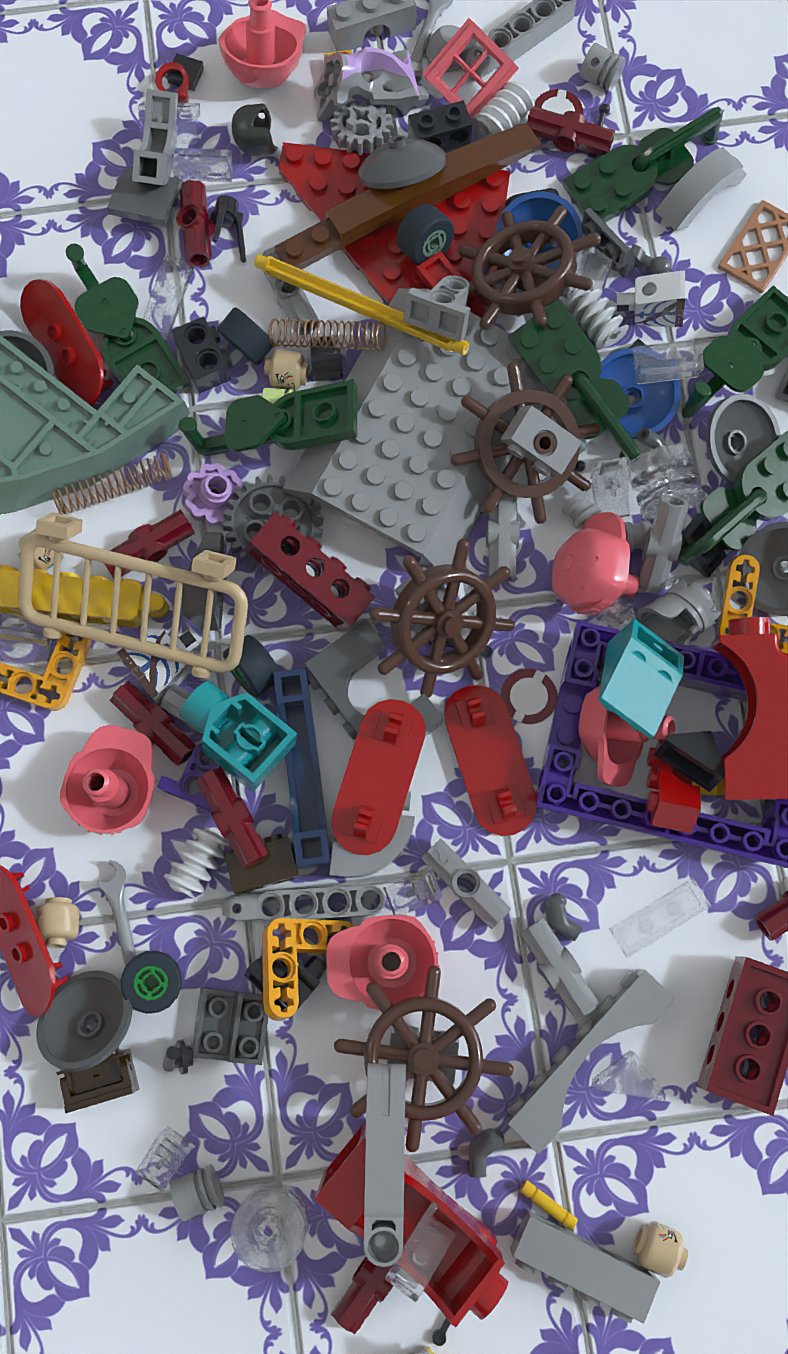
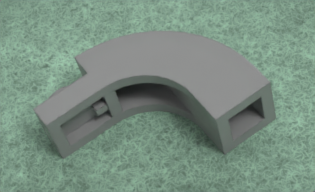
(159, 139)
(699, 186)
(350, 865)

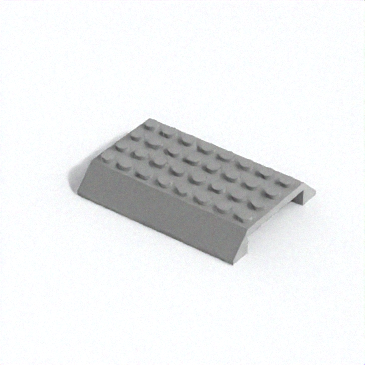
(408, 428)

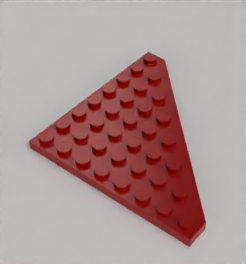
(330, 177)

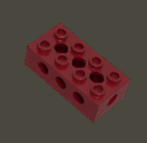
(292, 572)
(731, 1039)

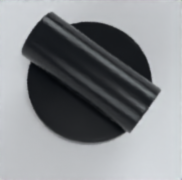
(178, 1057)

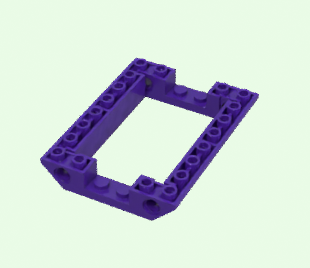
(701, 671)

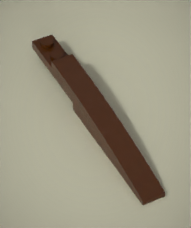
(383, 206)

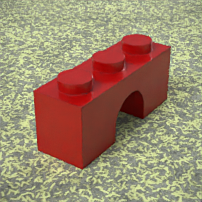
(672, 798)

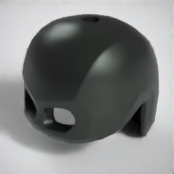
(251, 132)

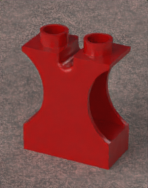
(759, 757)
(470, 1268)

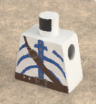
(656, 300)
(157, 673)

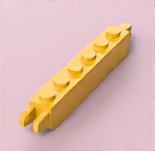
(70, 597)

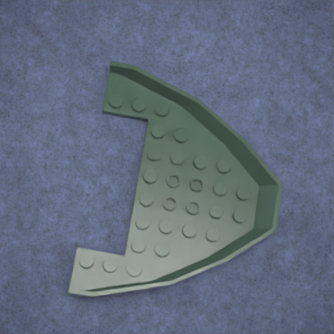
(60, 439)

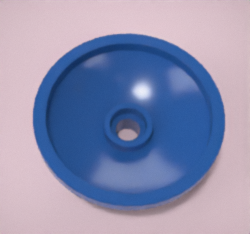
(540, 207)
(655, 401)

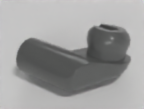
(650, 438)
(557, 917)
(480, 1148)

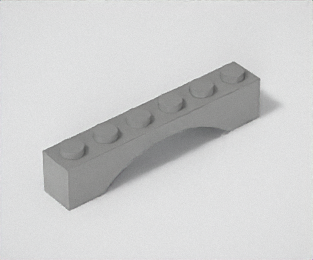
(541, 1111)

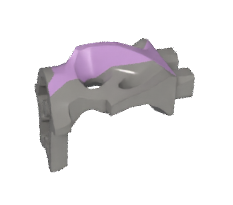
(388, 72)

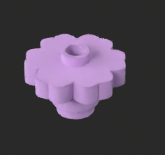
(209, 492)

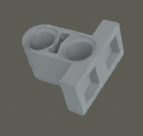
(441, 309)

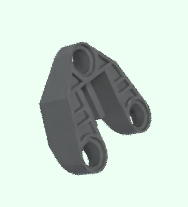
(195, 598)

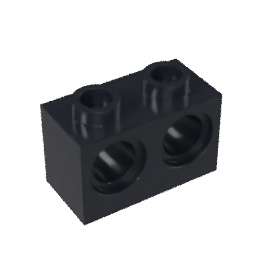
(444, 125)
(200, 355)

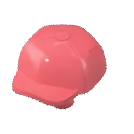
(262, 46)
(594, 566)
(613, 741)
(110, 781)
(381, 950)

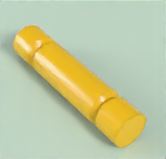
(548, 1205)

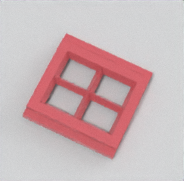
(451, 53)

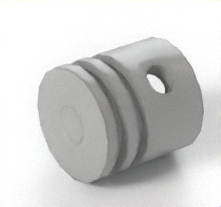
(607, 71)
(197, 1193)

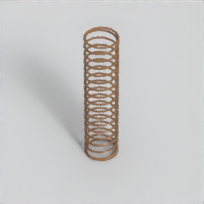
(331, 334)
(139, 478)

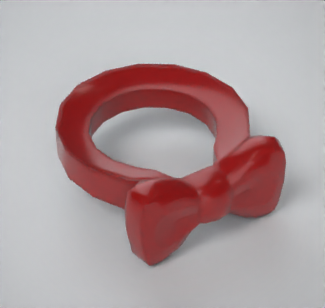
(173, 66)

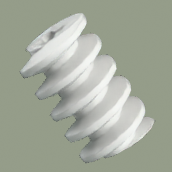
(503, 110)
(595, 318)
(197, 861)

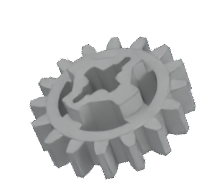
(361, 127)

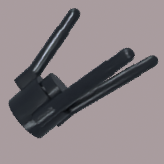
(225, 216)

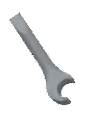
(435, 9)
(115, 894)

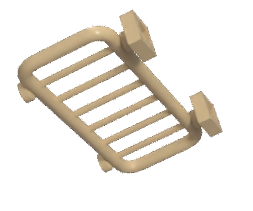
(207, 572)

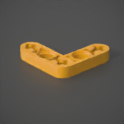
(729, 612)
(51, 678)
(293, 944)

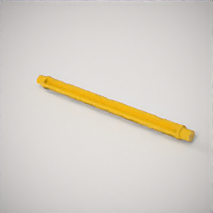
(354, 301)

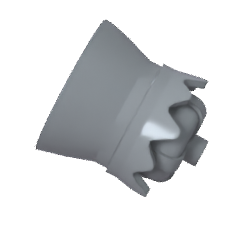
(680, 613)

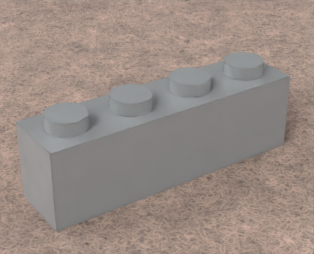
(584, 1266)

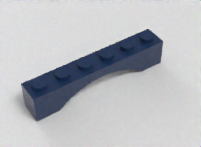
(303, 770)

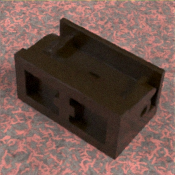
(272, 870)
(101, 1083)

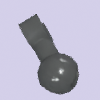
(654, 265)

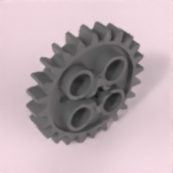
(277, 501)

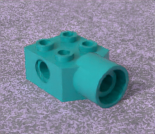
(238, 733)

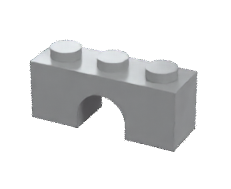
(353, 18)

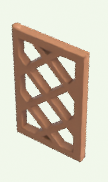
(744, 273)

